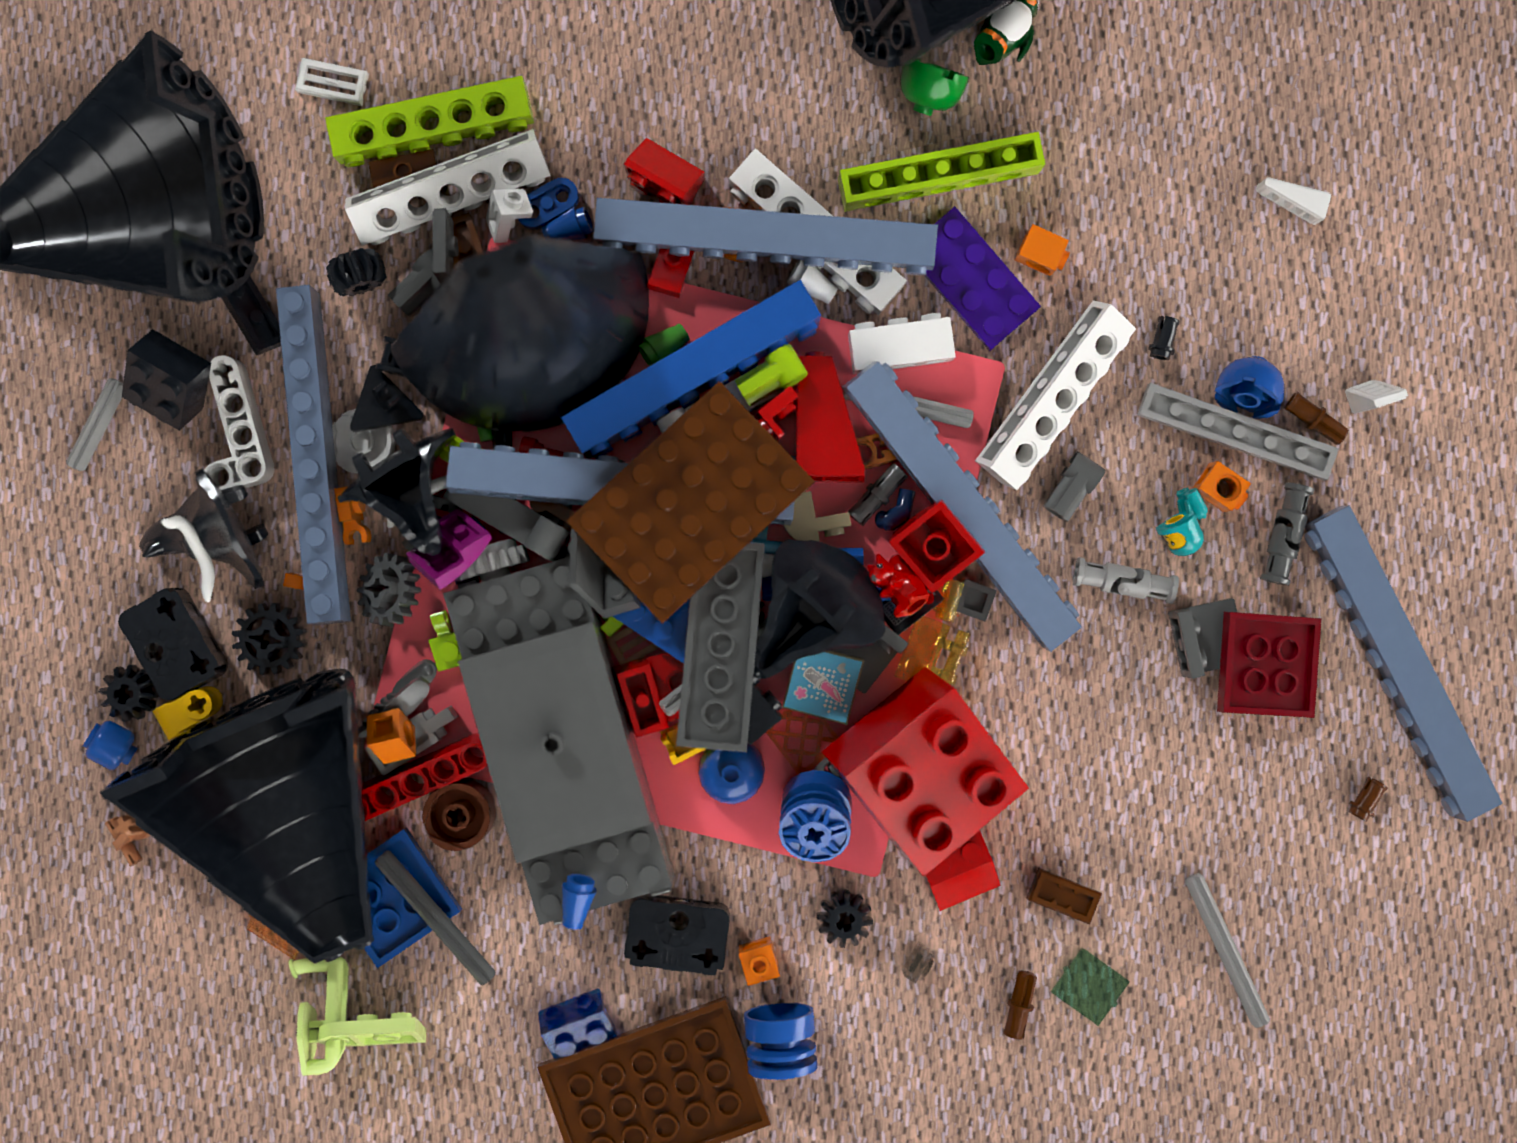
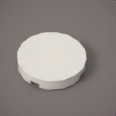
(373, 443)

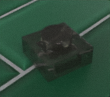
(918, 963)

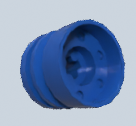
(815, 816)
(780, 1041)

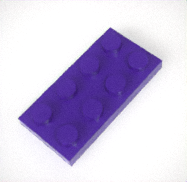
(977, 282)

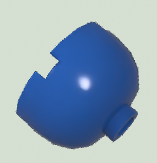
(1252, 386)
(731, 775)

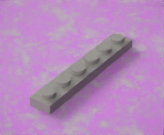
(1237, 431)

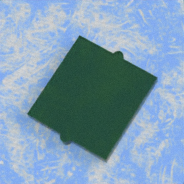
(1090, 986)

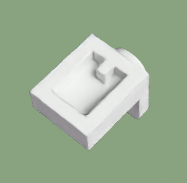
(503, 209)

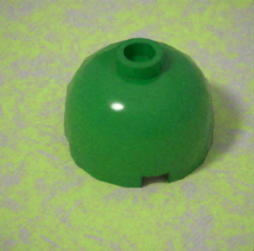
(931, 86)

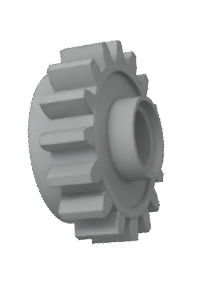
(496, 561)

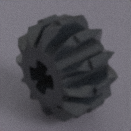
(356, 272)
(123, 704)
(832, 916)

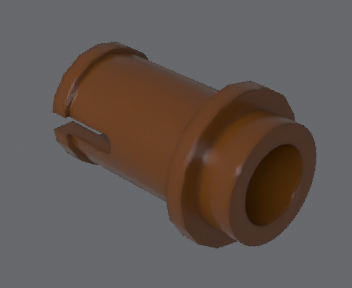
(1367, 799)

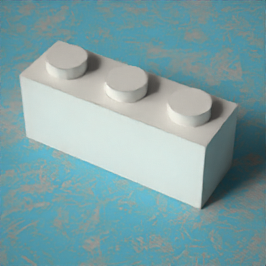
(902, 342)

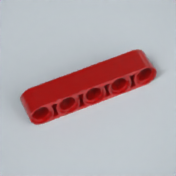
(431, 771)

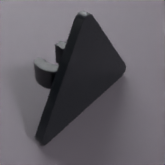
(382, 404)

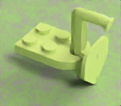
(335, 1030)

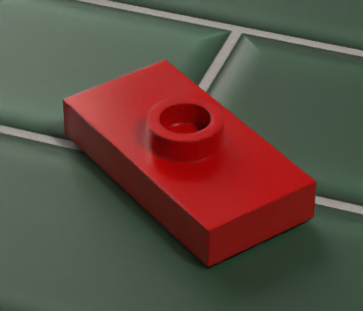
(670, 273)

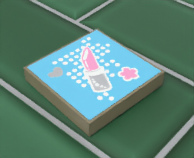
(824, 685)

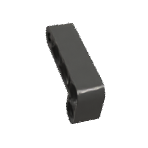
(517, 522)

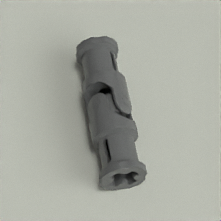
(1286, 540)

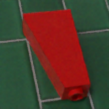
(824, 428)

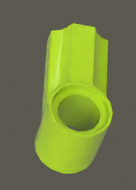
(780, 370)

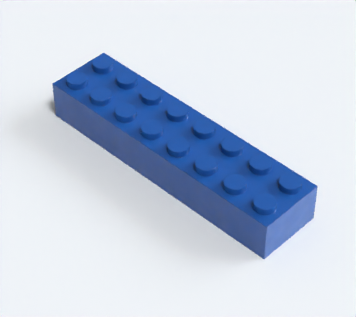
(692, 370)

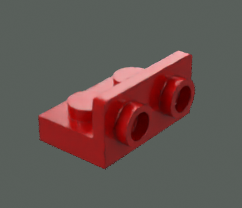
(778, 407)

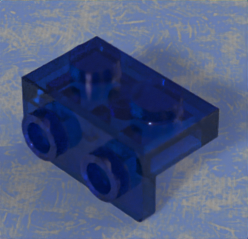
(576, 1024)

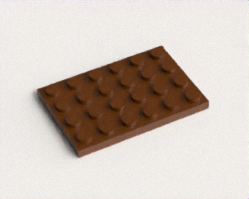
(690, 502)
(659, 1083)

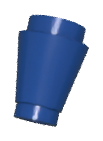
(570, 225)
(576, 900)

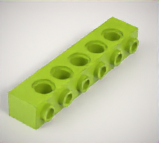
(347, 128)
(941, 171)

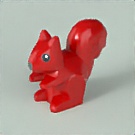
(899, 584)

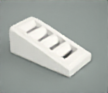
(1300, 200)
(1373, 395)

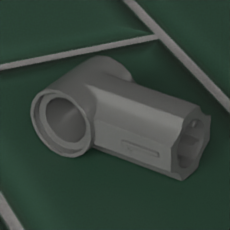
(417, 286)
(1075, 483)

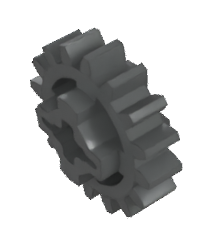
(388, 590)

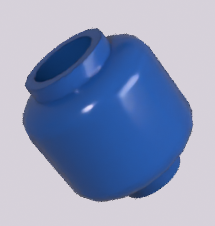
(110, 745)

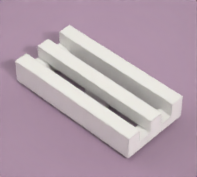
(359, 88)

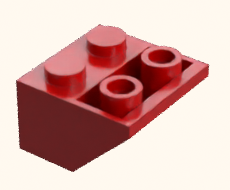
(663, 174)

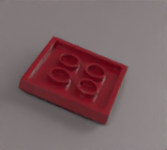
(1269, 665)

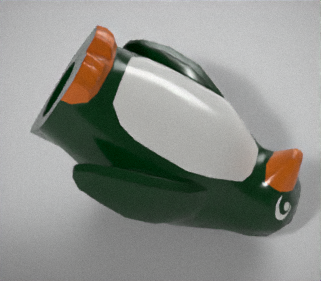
(1006, 32)

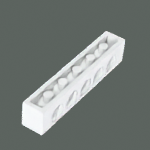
(759, 171)
(427, 183)
(1078, 348)

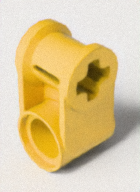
(186, 712)

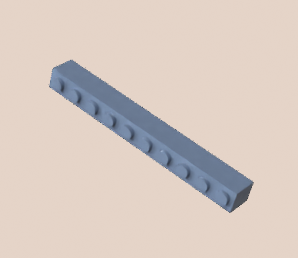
(766, 234)
(313, 455)
(536, 475)
(940, 477)
(1402, 664)

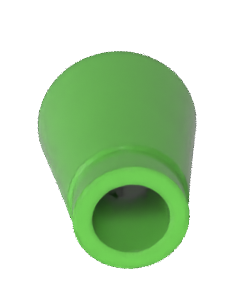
(663, 344)

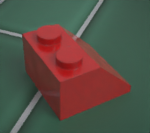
(935, 545)
(963, 874)

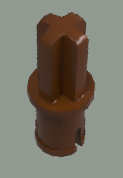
(1316, 418)
(1020, 1005)

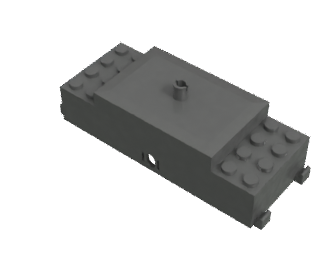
(557, 738)

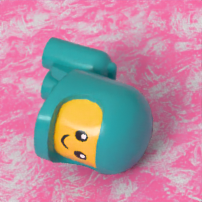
(1183, 530)

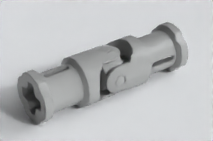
(1130, 581)

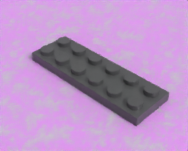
(722, 656)

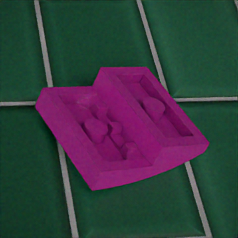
(461, 545)

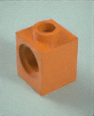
(1043, 250)
(1208, 484)
(391, 736)
(759, 961)

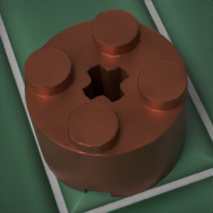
(442, 821)

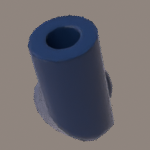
(899, 514)

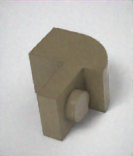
(806, 525)

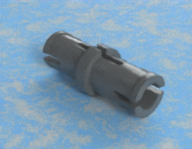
(878, 494)

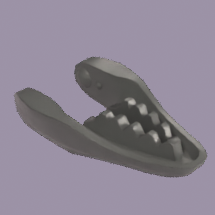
(407, 692)

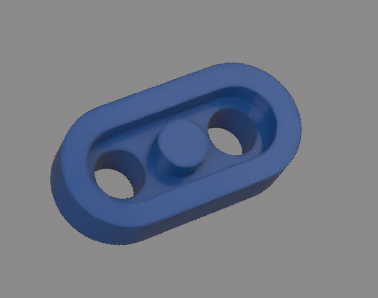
(546, 201)

